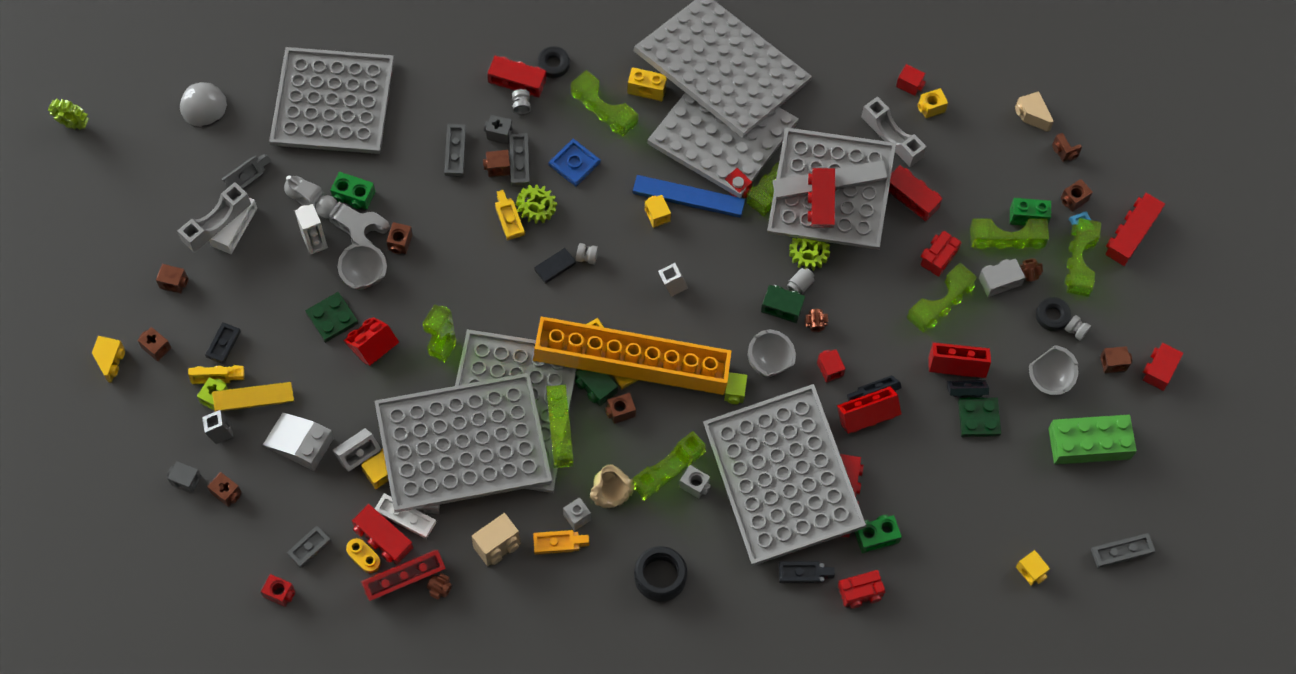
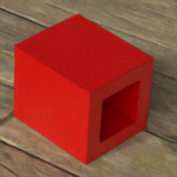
(911, 80)
(747, 182)
(831, 365)

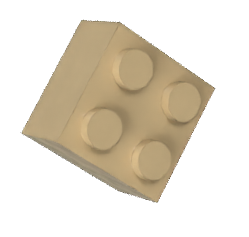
(496, 540)

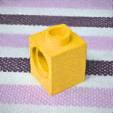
(937, 98)
(657, 210)
(1033, 568)

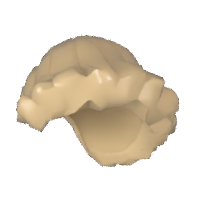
(611, 487)

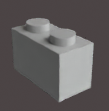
(1001, 277)
(356, 449)

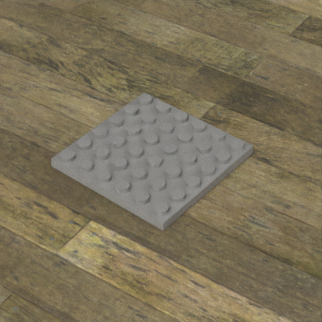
(332, 100)
(715, 150)
(857, 208)

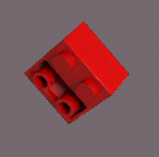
(371, 340)

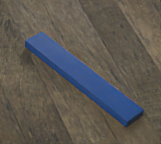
(689, 196)

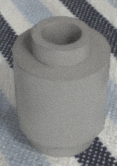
(801, 281)

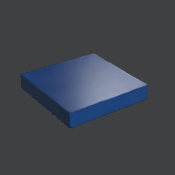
(574, 162)

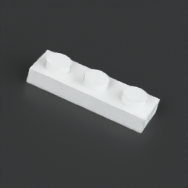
(411, 519)

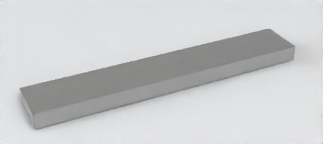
(844, 177)

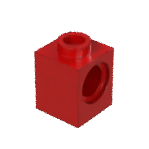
(272, 585)

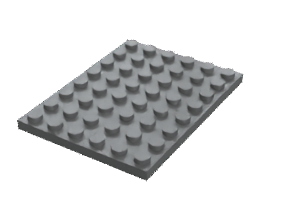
(723, 64)
(498, 356)
(462, 442)
(784, 475)

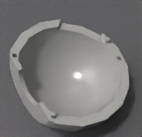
(202, 104)
(362, 265)
(771, 353)
(1054, 371)

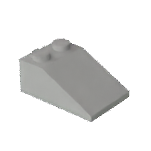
(299, 440)

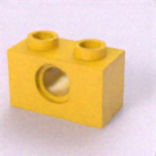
(647, 84)

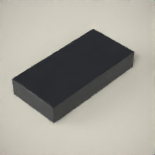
(555, 265)

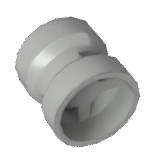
(521, 101)
(590, 256)
(1077, 327)

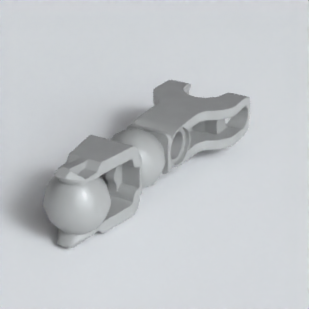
(339, 214)

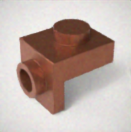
(1063, 148)

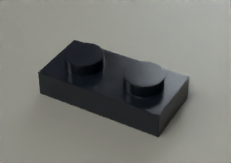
(223, 343)
(972, 387)

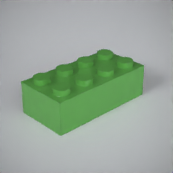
(1092, 439)

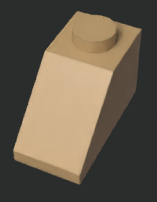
(1034, 111)

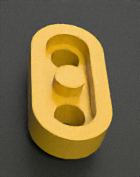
(362, 555)

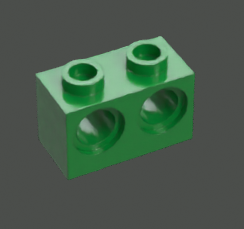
(354, 187)
(1025, 209)
(880, 538)

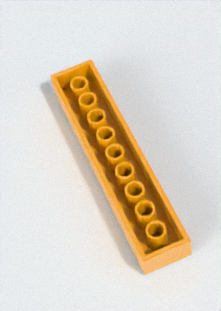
(632, 355)

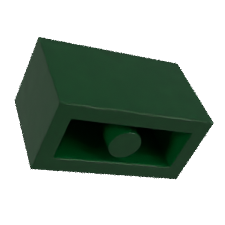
(783, 303)
(598, 385)

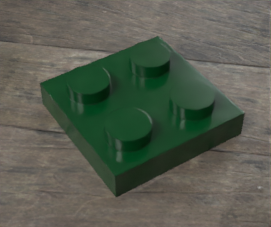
(331, 317)
(979, 417)

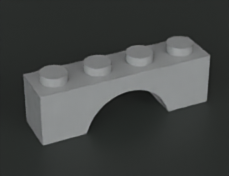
(879, 118)
(230, 205)

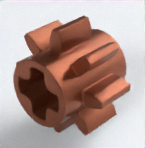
(1031, 269)
(816, 320)
(439, 586)

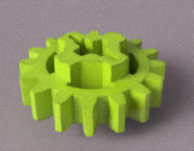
(68, 114)
(536, 204)
(809, 252)

